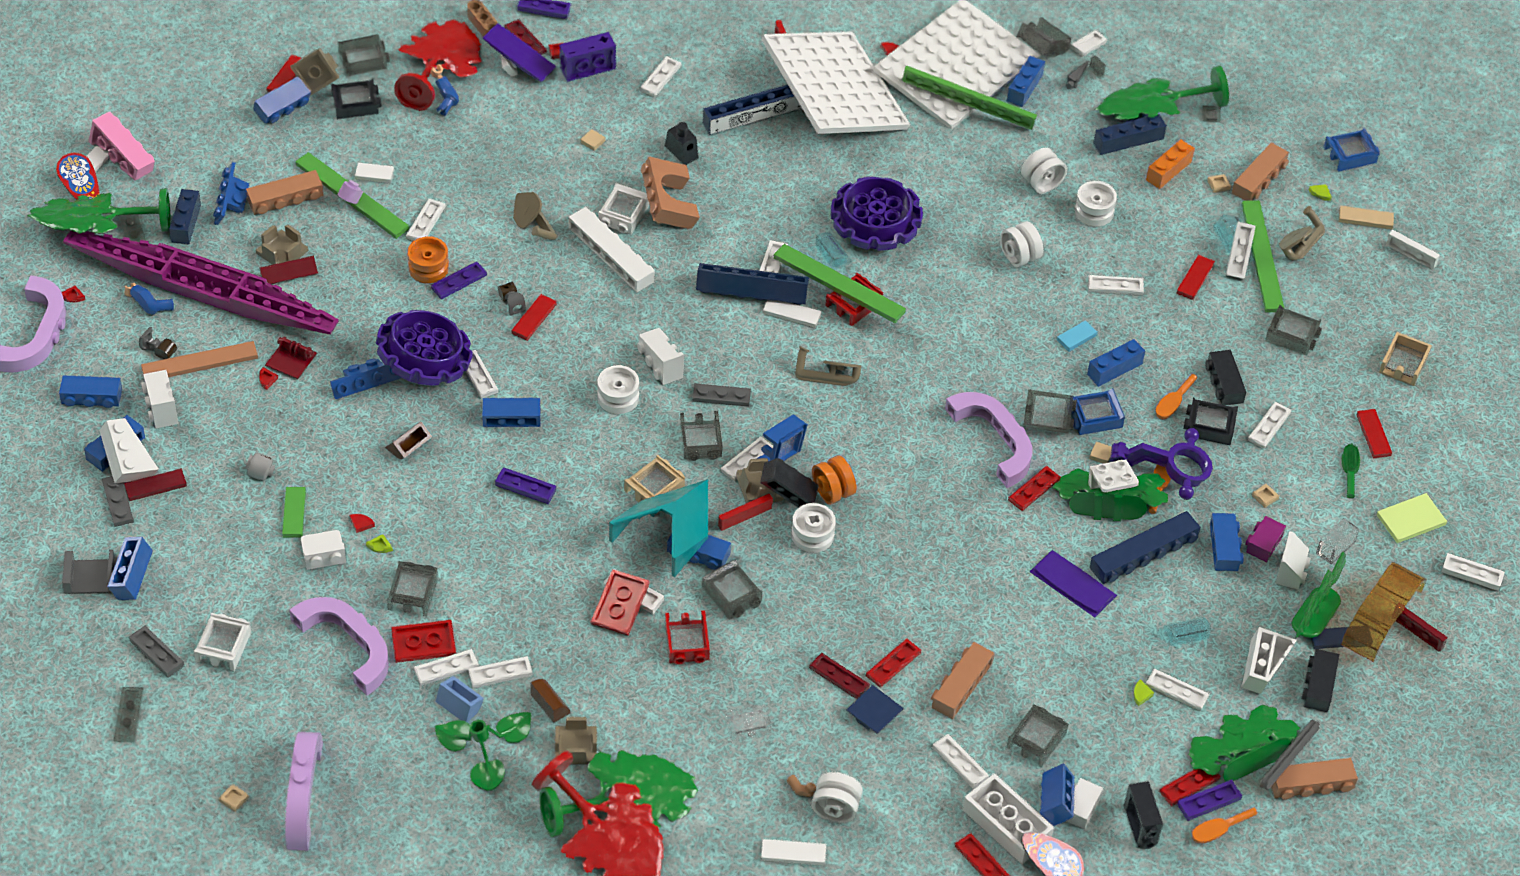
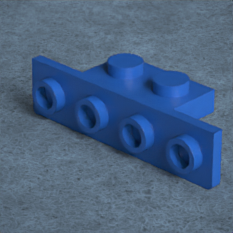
(232, 194)
(362, 377)

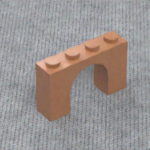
(663, 206)

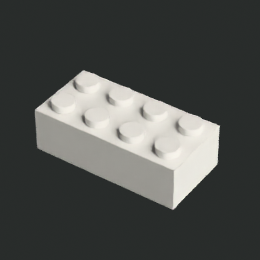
(1004, 815)

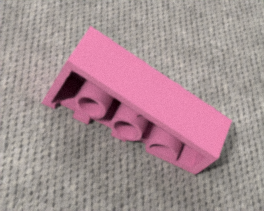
(121, 146)

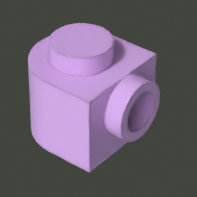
(350, 192)

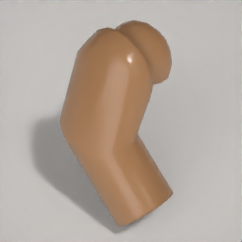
(799, 789)

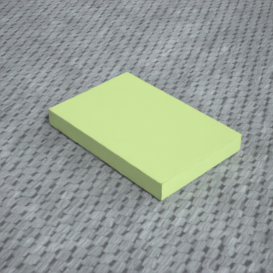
(1411, 518)

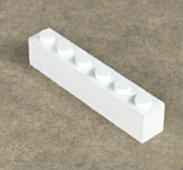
(611, 249)

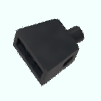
(682, 143)

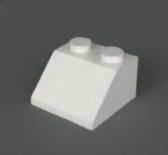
(1293, 562)

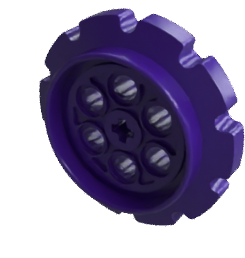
(876, 213)
(424, 347)

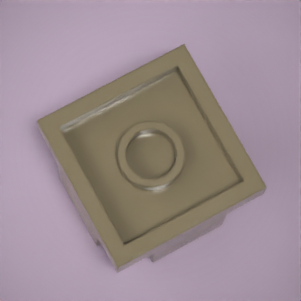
(316, 70)
(281, 245)
(750, 484)
(577, 739)

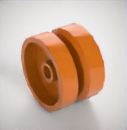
(428, 259)
(834, 479)

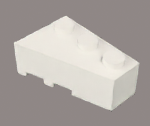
(661, 356)
(159, 399)
(125, 452)
(1264, 658)

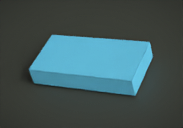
(1076, 336)

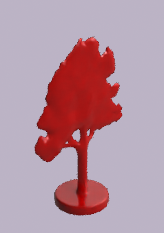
(450, 43)
(621, 843)

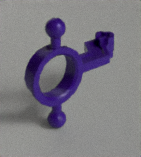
(1164, 458)

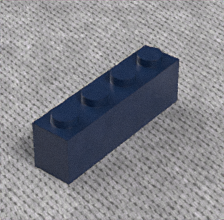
(1129, 134)

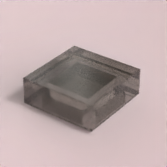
(1097, 66)
(1211, 113)

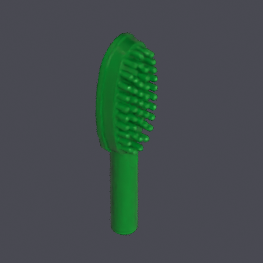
(1351, 464)

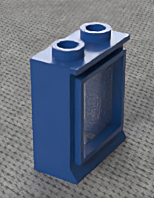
(1352, 149)
(1097, 412)
(786, 437)

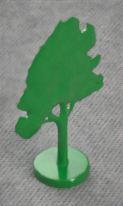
(1147, 98)
(86, 213)
(659, 783)

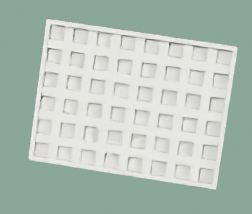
(959, 48)
(835, 82)

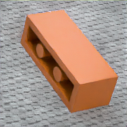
(1170, 164)

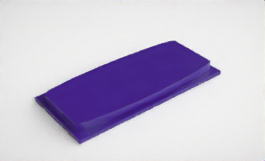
(519, 53)
(1073, 583)

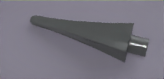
(1074, 78)

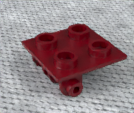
(291, 358)

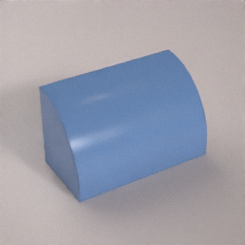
(459, 699)

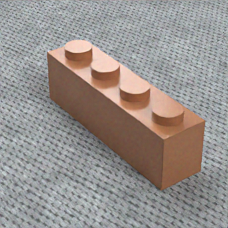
(1260, 172)
(284, 192)
(962, 680)
(1316, 778)

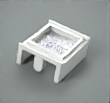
(624, 209)
(223, 640)

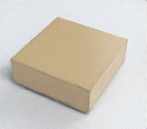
(592, 140)
(1219, 183)
(1100, 453)
(1265, 495)
(233, 797)

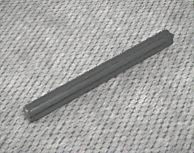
(1289, 754)

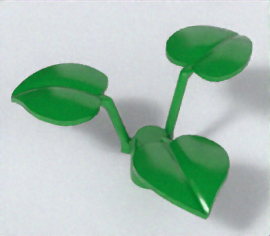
(457, 733)

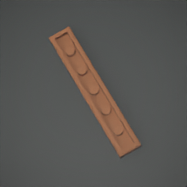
(203, 360)

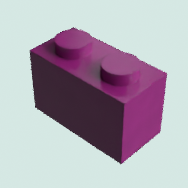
(1265, 539)

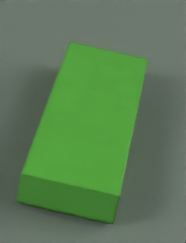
(294, 512)

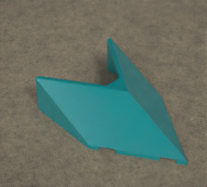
(689, 519)

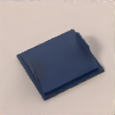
(874, 709)

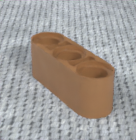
(480, 17)

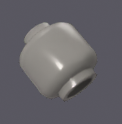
(260, 466)

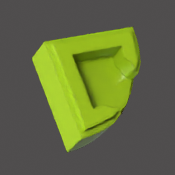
(1320, 191)
(379, 544)
(1142, 693)

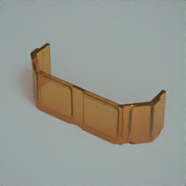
(1381, 610)

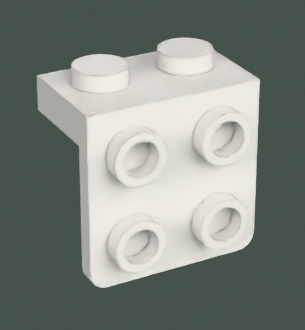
(1112, 476)
(323, 549)

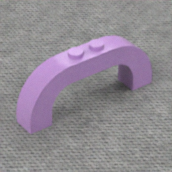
(32, 354)
(987, 407)
(332, 610)
(306, 752)

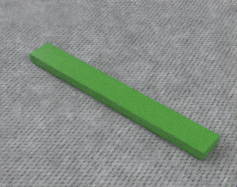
(969, 97)
(365, 205)
(1263, 257)
(839, 283)

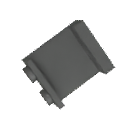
(87, 575)

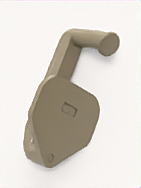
(526, 209)
(1304, 237)
(824, 377)

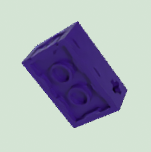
(587, 56)

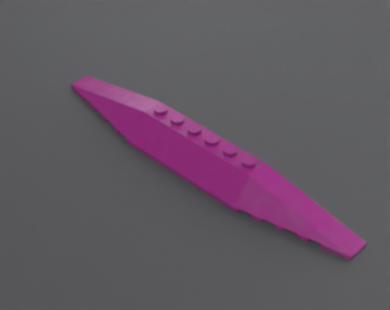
(203, 280)

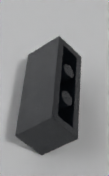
(1225, 377)
(788, 482)
(1320, 680)

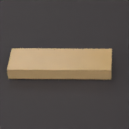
(1366, 217)

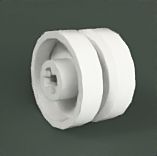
(1044, 170)
(1095, 203)
(1021, 244)
(618, 389)
(813, 527)
(837, 797)

